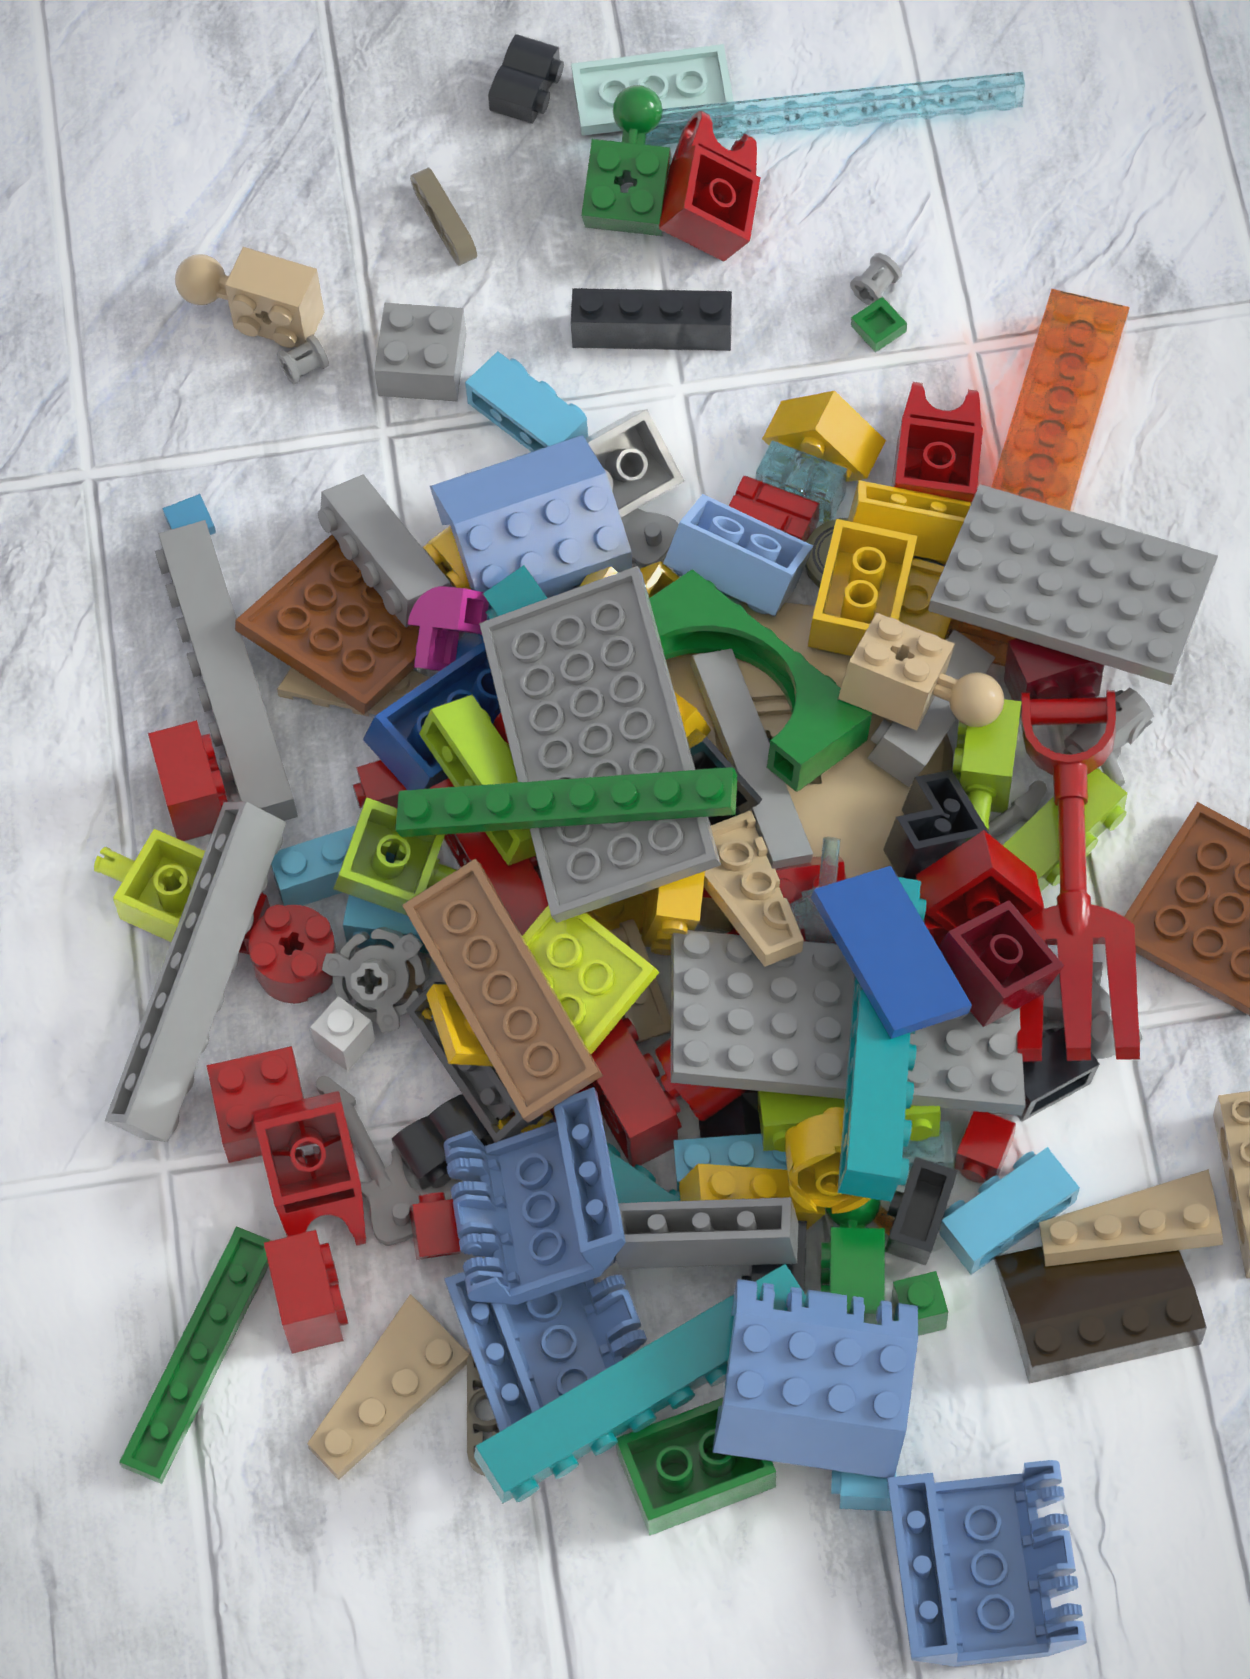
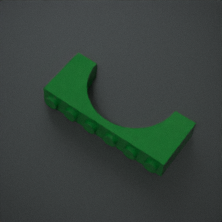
(821, 729)

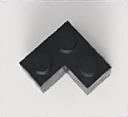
(933, 824)

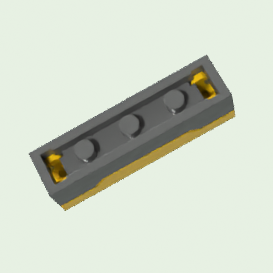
(478, 1084)

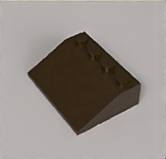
(1098, 1310)

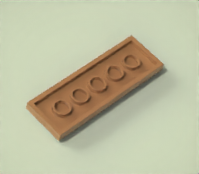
(502, 991)

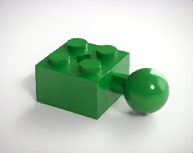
(614, 163)
(855, 1258)

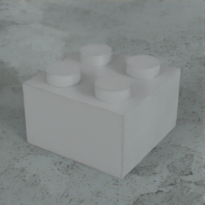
(420, 352)

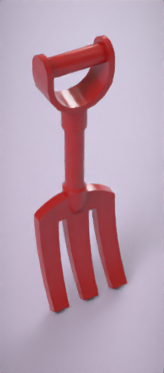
(1074, 922)

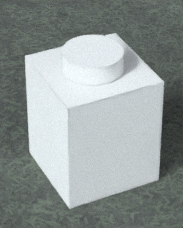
(342, 1033)

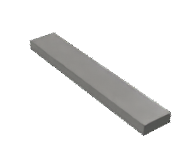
(748, 751)

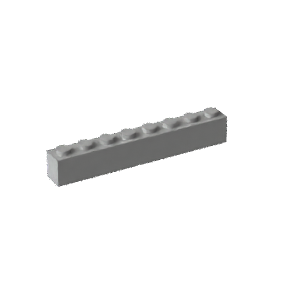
(226, 670)
(196, 972)

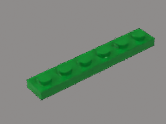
(197, 1357)

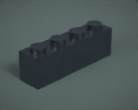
(651, 319)

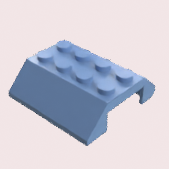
(536, 512)
(536, 1205)
(547, 1343)
(817, 1381)
(985, 1567)

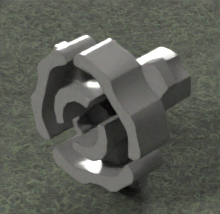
(353, 981)

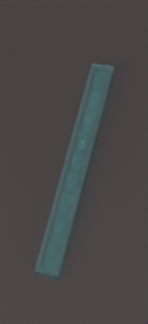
(848, 107)

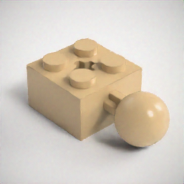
(263, 294)
(902, 671)

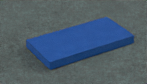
(891, 951)

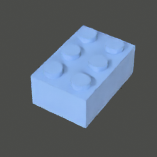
(738, 554)

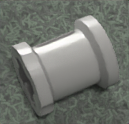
(875, 278)
(303, 359)

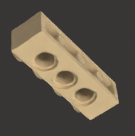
(1233, 1134)

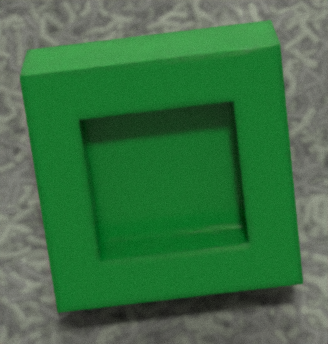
(878, 324)

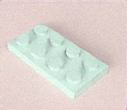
(676, 76)

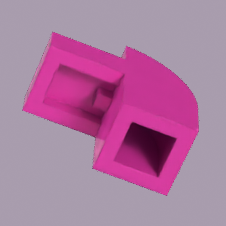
(441, 616)

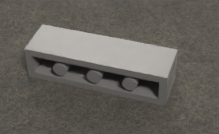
(379, 545)
(907, 751)
(708, 1233)

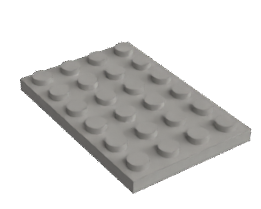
(1074, 584)

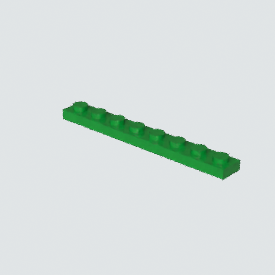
(567, 802)

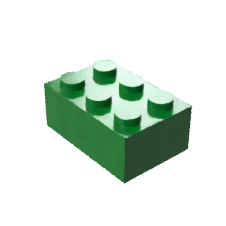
(678, 1474)

